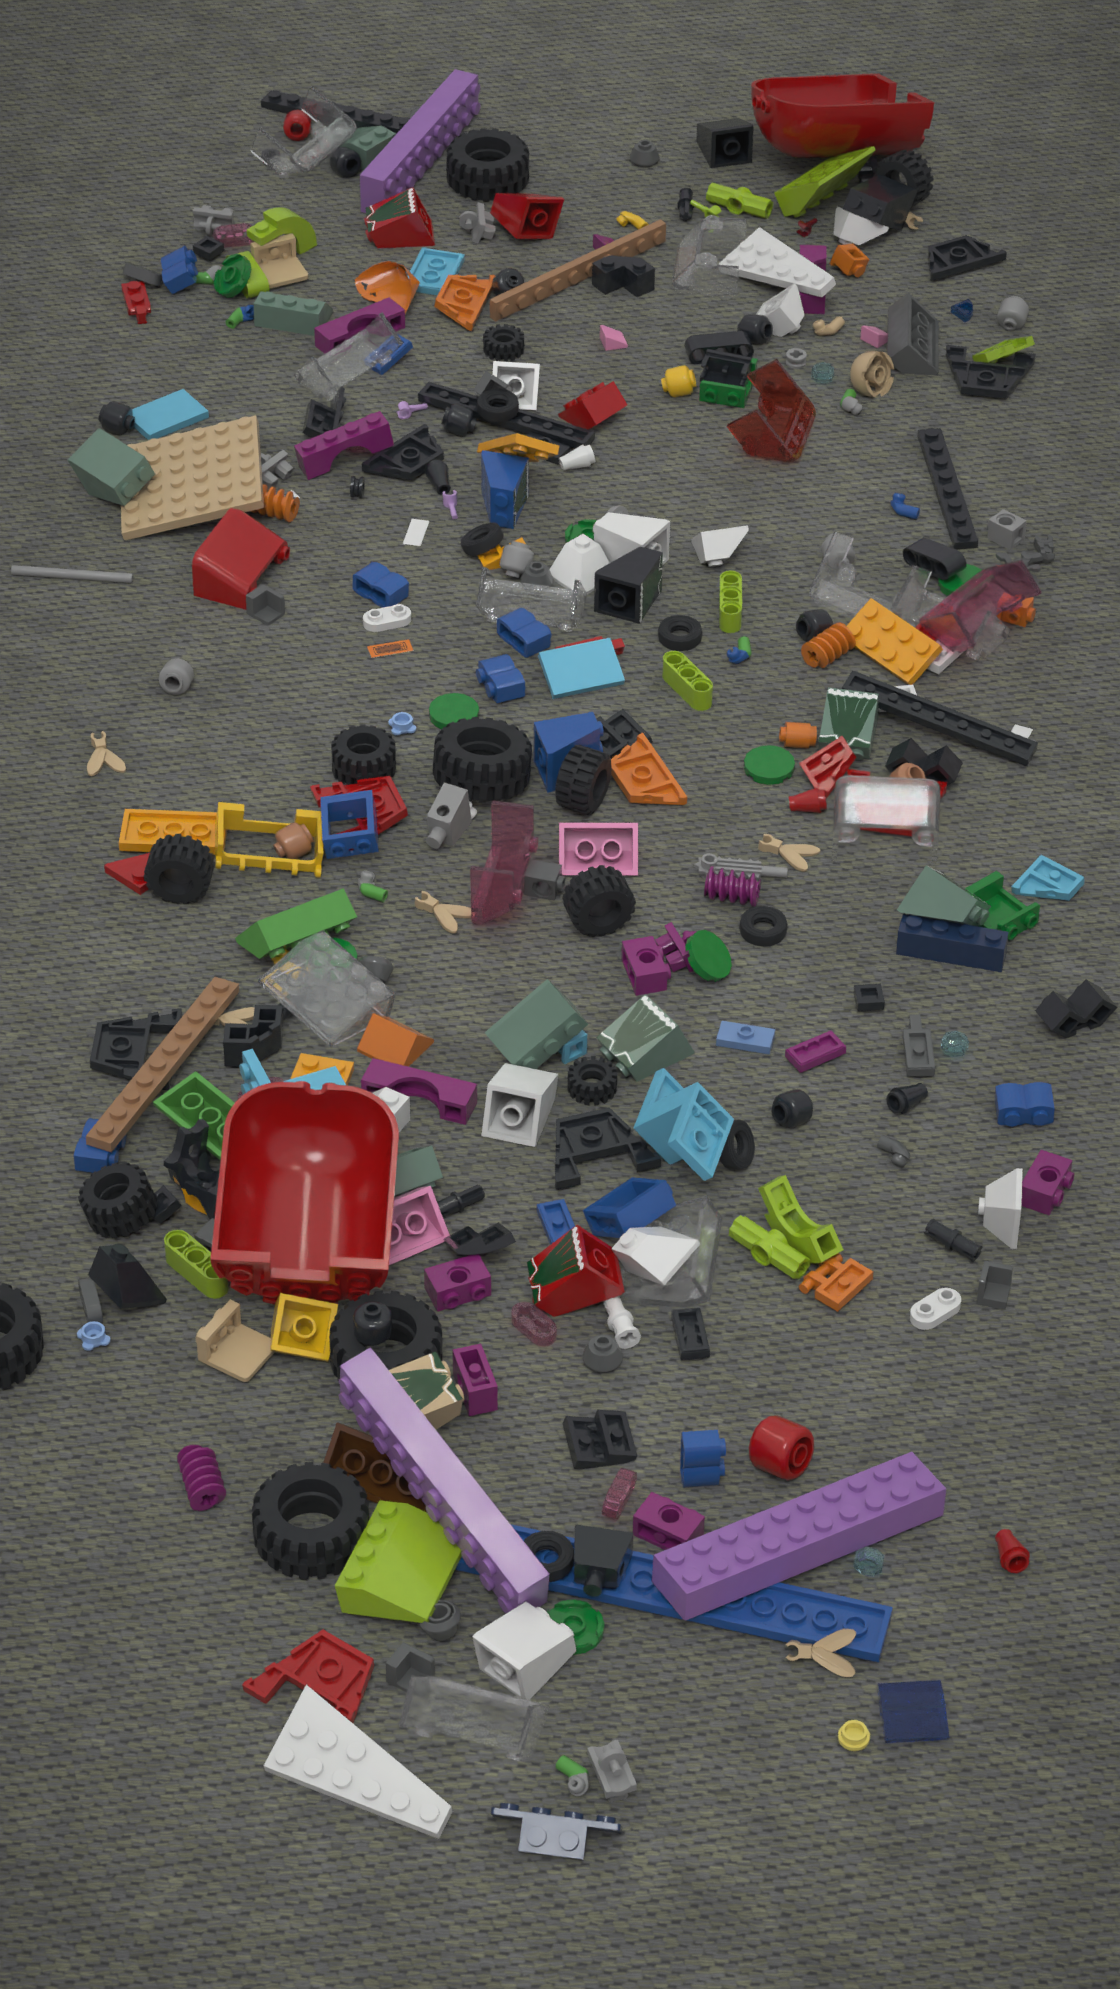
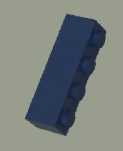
(952, 943)

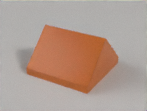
(392, 1041)

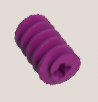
(732, 886)
(201, 1477)

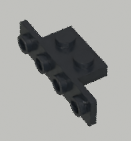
(322, 418)

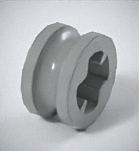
(796, 358)

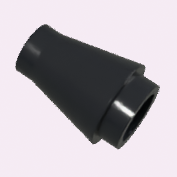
(438, 475)
(906, 1097)

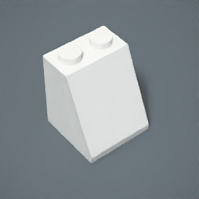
(624, 533)
(518, 1104)
(523, 1649)

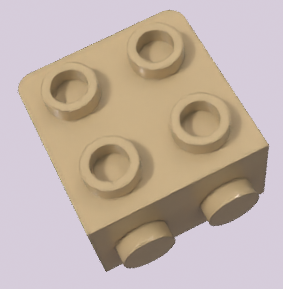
(279, 261)
(232, 1346)

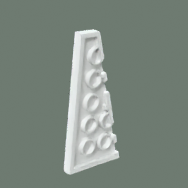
(773, 262)
(339, 1760)

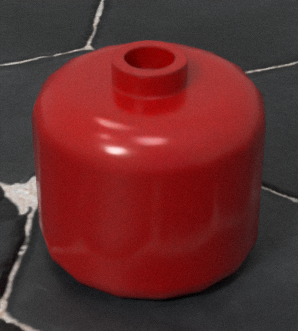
(781, 1447)

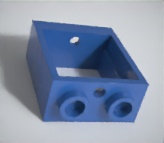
(348, 807)
(629, 1206)

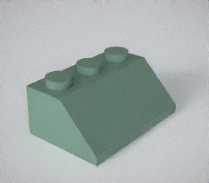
(290, 313)
(537, 1027)
(416, 1169)

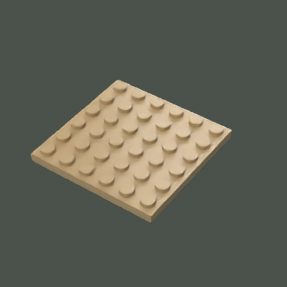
(197, 478)

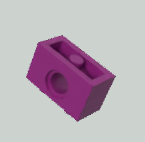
(645, 965)
(1046, 1182)
(457, 1282)
(475, 1379)
(666, 1522)

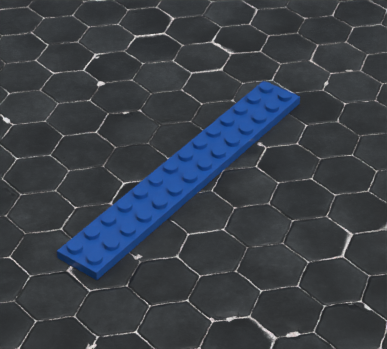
(774, 1612)

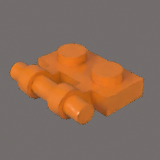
(841, 1286)

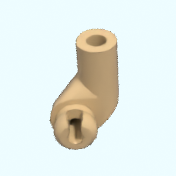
(829, 329)

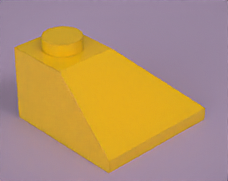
(302, 1327)

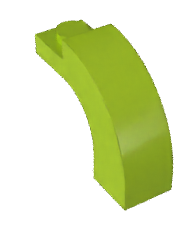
(283, 221)
(802, 1234)

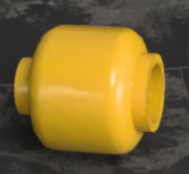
(679, 381)

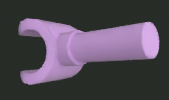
(405, 409)
(451, 501)

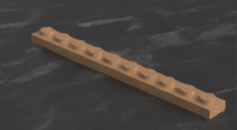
(574, 271)
(162, 1064)

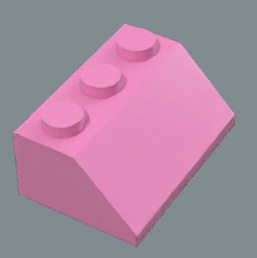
(598, 844)
(415, 1224)

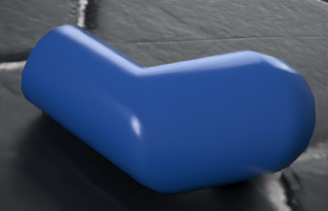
(903, 509)

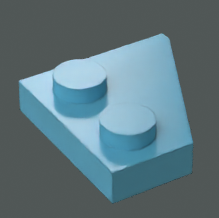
(1048, 880)

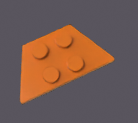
(464, 298)
(645, 776)

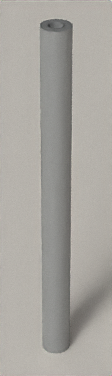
(72, 574)

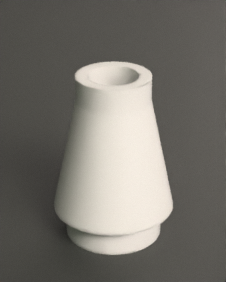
(578, 458)

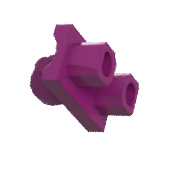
(673, 941)

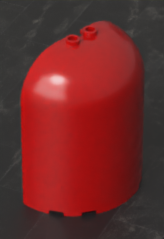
(838, 115)
(306, 1192)

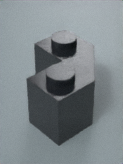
(623, 272)
(938, 766)
(1084, 1008)
(262, 1036)

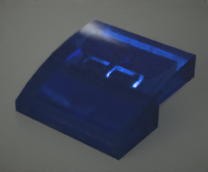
(913, 1711)

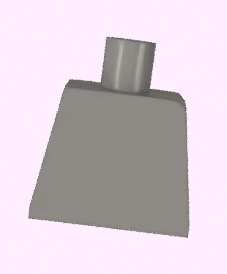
(448, 816)

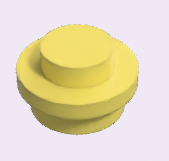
(854, 1735)

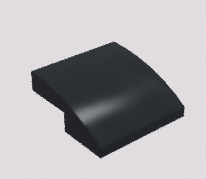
(619, 732)
(470, 1242)
(599, 1439)

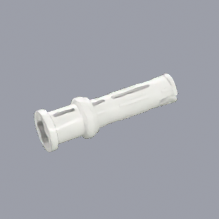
(621, 1323)

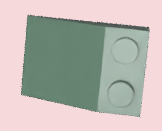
(369, 142)

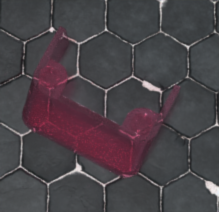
(962, 612)
(499, 883)

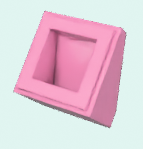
(873, 336)
(612, 338)

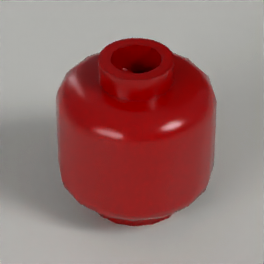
(295, 131)

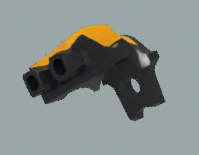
(193, 1169)

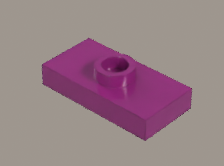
(815, 1051)

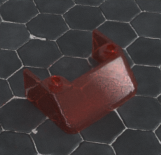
(787, 414)

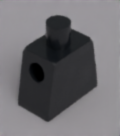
(600, 1557)

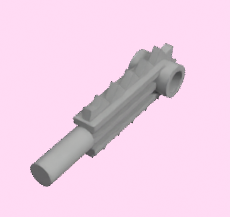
(748, 866)

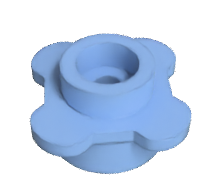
(402, 723)
(93, 1335)

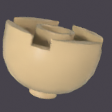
(872, 370)

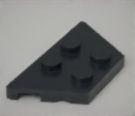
(960, 256)
(407, 456)

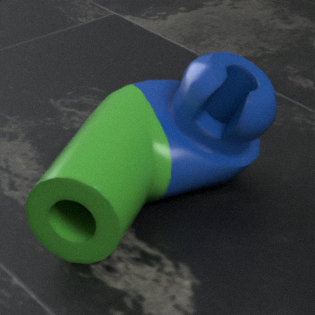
(241, 314)
(741, 653)

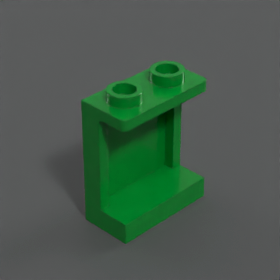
(725, 393)
(1005, 911)

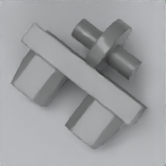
(209, 219)
(479, 223)
(275, 465)
(612, 1770)

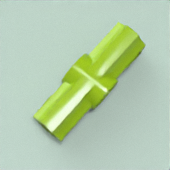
(739, 200)
(769, 1247)

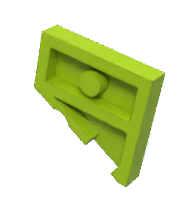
(1003, 349)

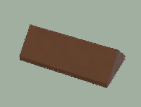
(358, 1456)

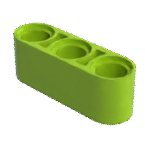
(258, 281)
(730, 601)
(687, 680)
(193, 1263)

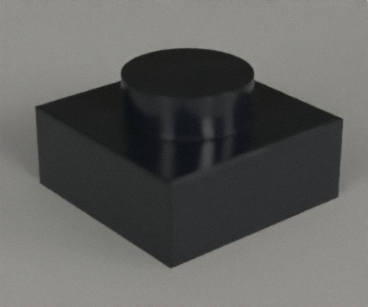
(208, 248)
(869, 997)
(166, 1204)

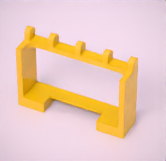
(231, 816)

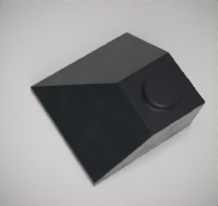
(124, 1278)

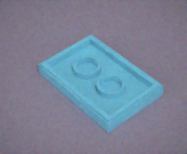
(433, 268)
(168, 414)
(581, 668)

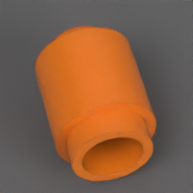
(798, 735)

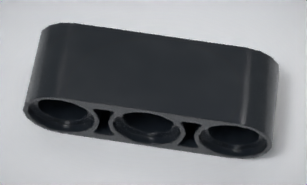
(730, 342)
(935, 557)

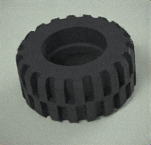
(487, 164)
(483, 758)
(411, 1325)
(23, 1340)
(302, 1491)

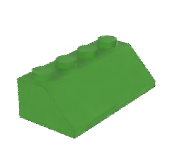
(293, 925)
(195, 1100)

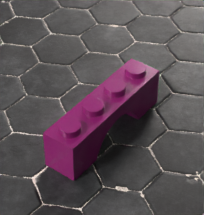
(817, 255)
(343, 328)
(318, 453)
(450, 1095)

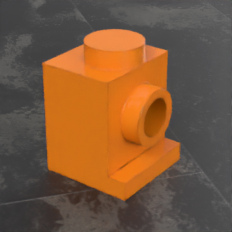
(849, 260)
(1022, 615)

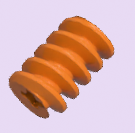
(278, 504)
(828, 645)

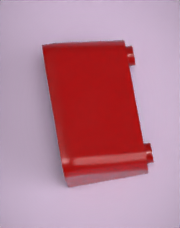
(235, 558)

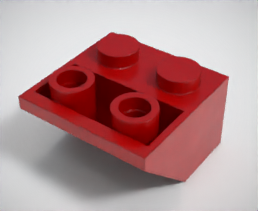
(593, 406)

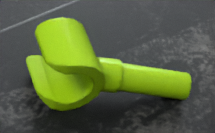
(714, 210)

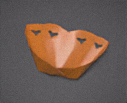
(388, 282)

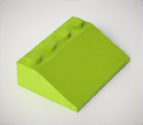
(821, 182)
(397, 1565)

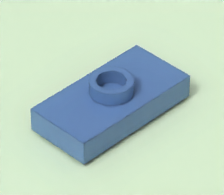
(745, 1037)

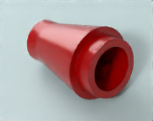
(809, 801)
(1012, 1553)

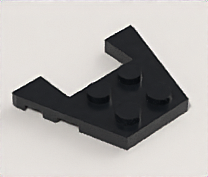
(987, 378)
(123, 1043)
(593, 1137)

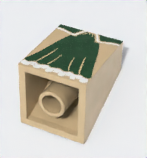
(431, 1388)

